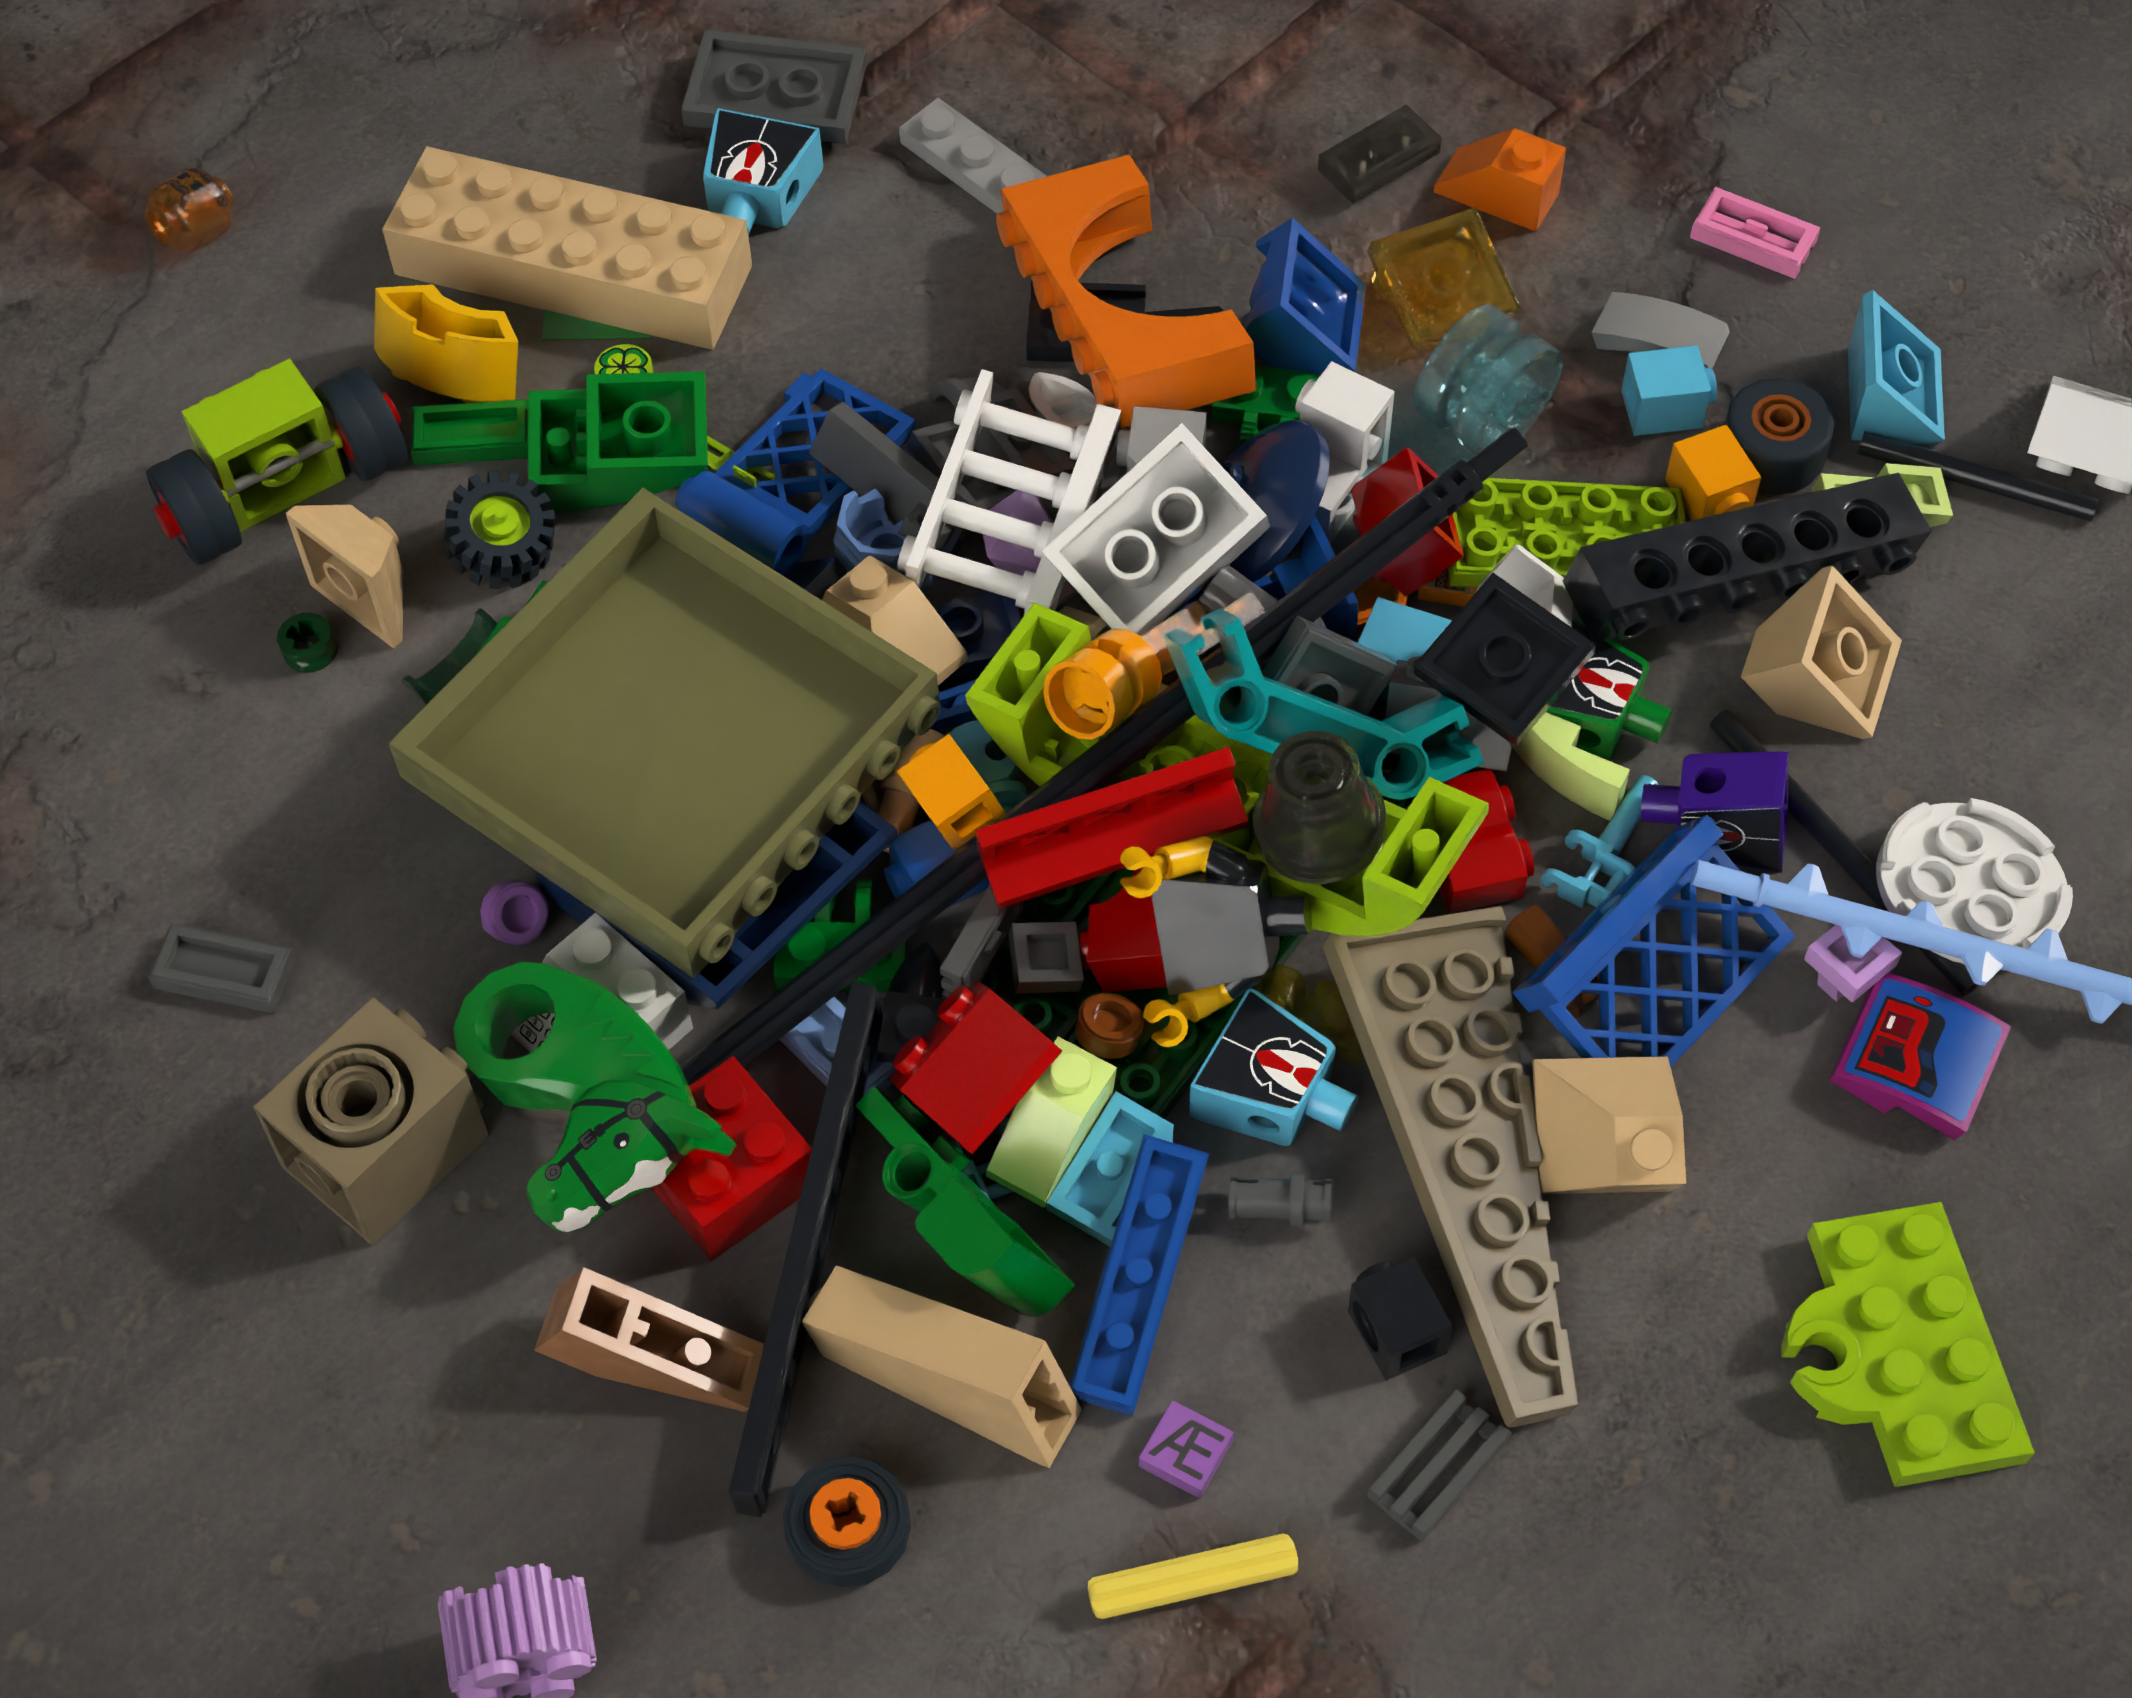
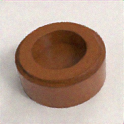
(1109, 1025)

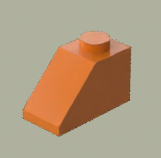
(1506, 176)

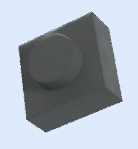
(1045, 957)

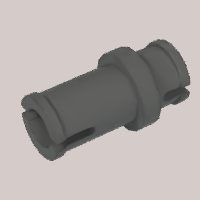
(1281, 1199)

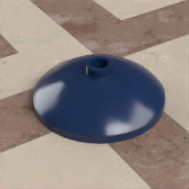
(1286, 477)

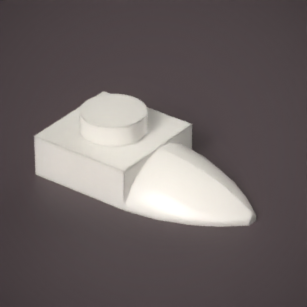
(1061, 400)

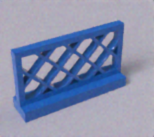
(1633, 910)

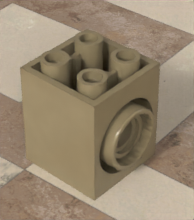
(374, 1119)

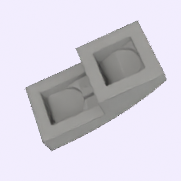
(1651, 323)

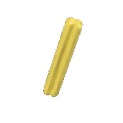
(1192, 1576)

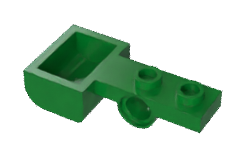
(956, 1213)

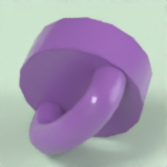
(514, 912)

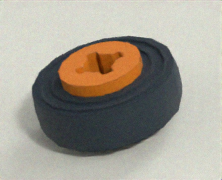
(857, 1545)

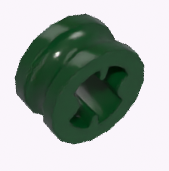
(312, 658)

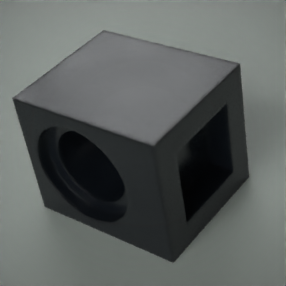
(1399, 1317)

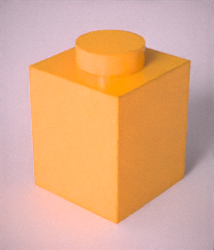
(1712, 474)
(950, 791)

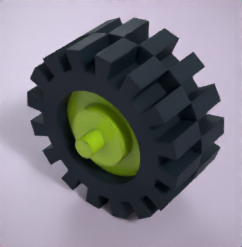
(499, 529)

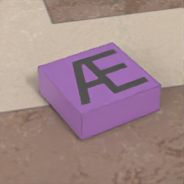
(1186, 1449)

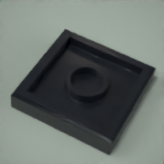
(1504, 659)

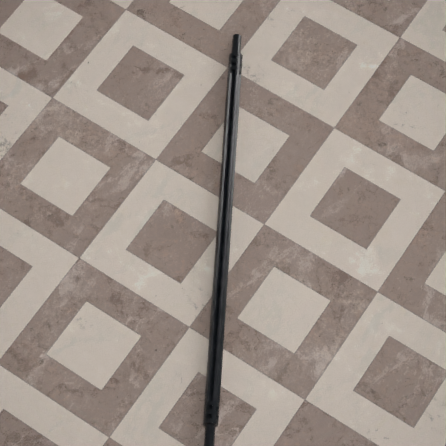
(1099, 763)

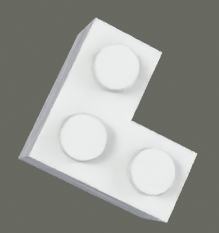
(1357, 426)

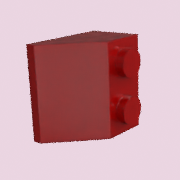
(973, 1064)

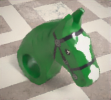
(604, 1065)

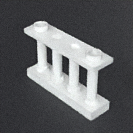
(1069, 493)

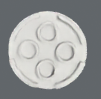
(1978, 869)

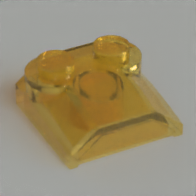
(1439, 275)

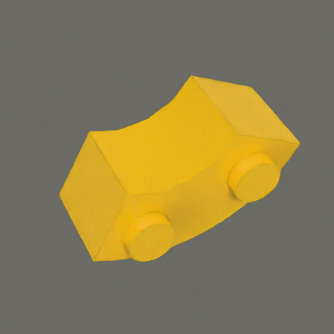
(445, 344)

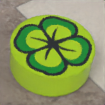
(623, 359)

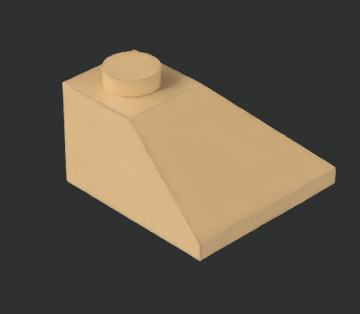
(353, 564)
(897, 613)
(1824, 657)
(1608, 1125)

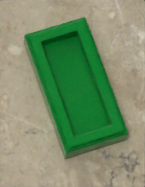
(469, 432)

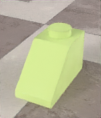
(1052, 1123)

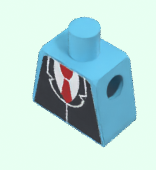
(760, 167)
(1269, 1076)

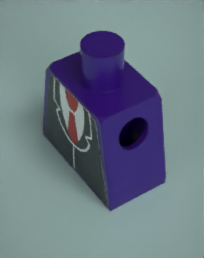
(1739, 793)

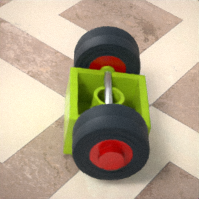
(268, 450)

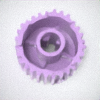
(518, 1635)

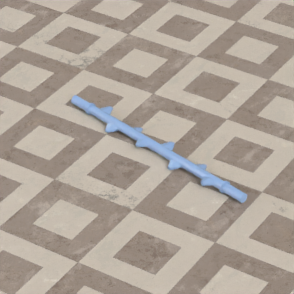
(1922, 928)

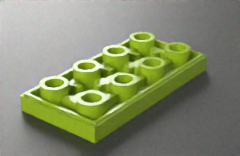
(1553, 521)

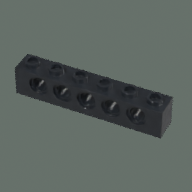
(1744, 557)

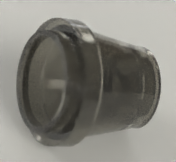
(1318, 811)

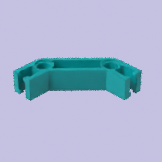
(1274, 712)

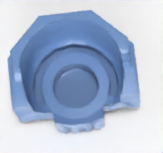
(866, 531)

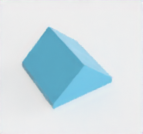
(1893, 377)

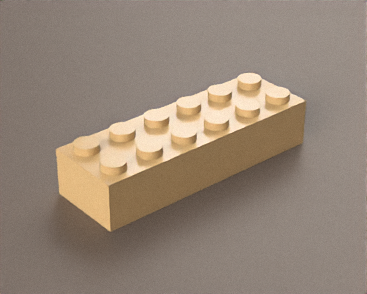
(569, 247)

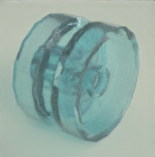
(1487, 378)

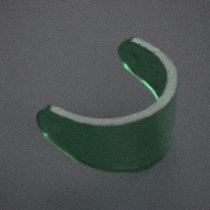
(437, 678)

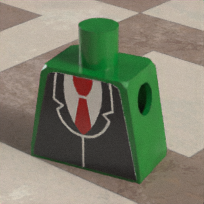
(1610, 700)

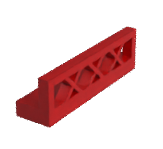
(1091, 831)

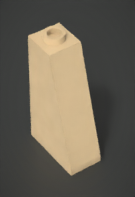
(947, 1362)

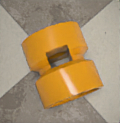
(1102, 683)

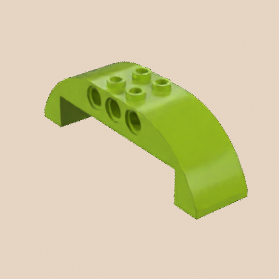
(1377, 901)

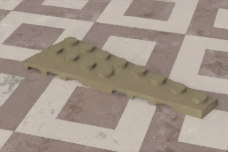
(1451, 1078)

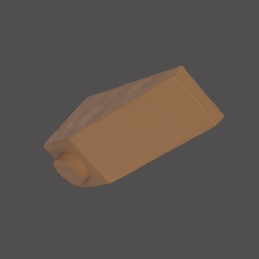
(647, 1342)

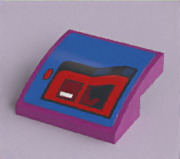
(1920, 1053)

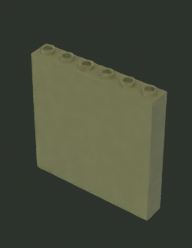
(668, 730)

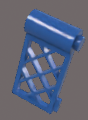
(760, 517)

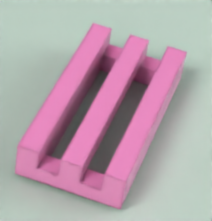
(1751, 238)

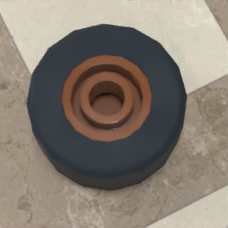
(1782, 432)

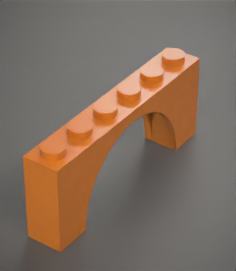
(1131, 357)

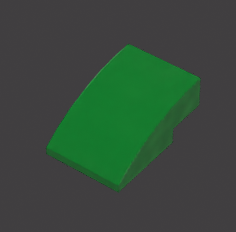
(617, 437)

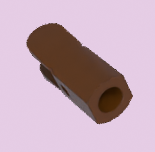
(1535, 939)

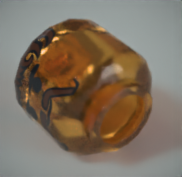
(189, 209)

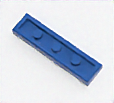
(1137, 1275)

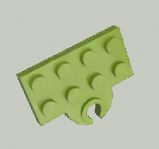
(1906, 1347)

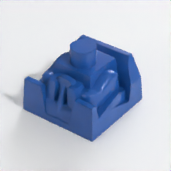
(1304, 304)

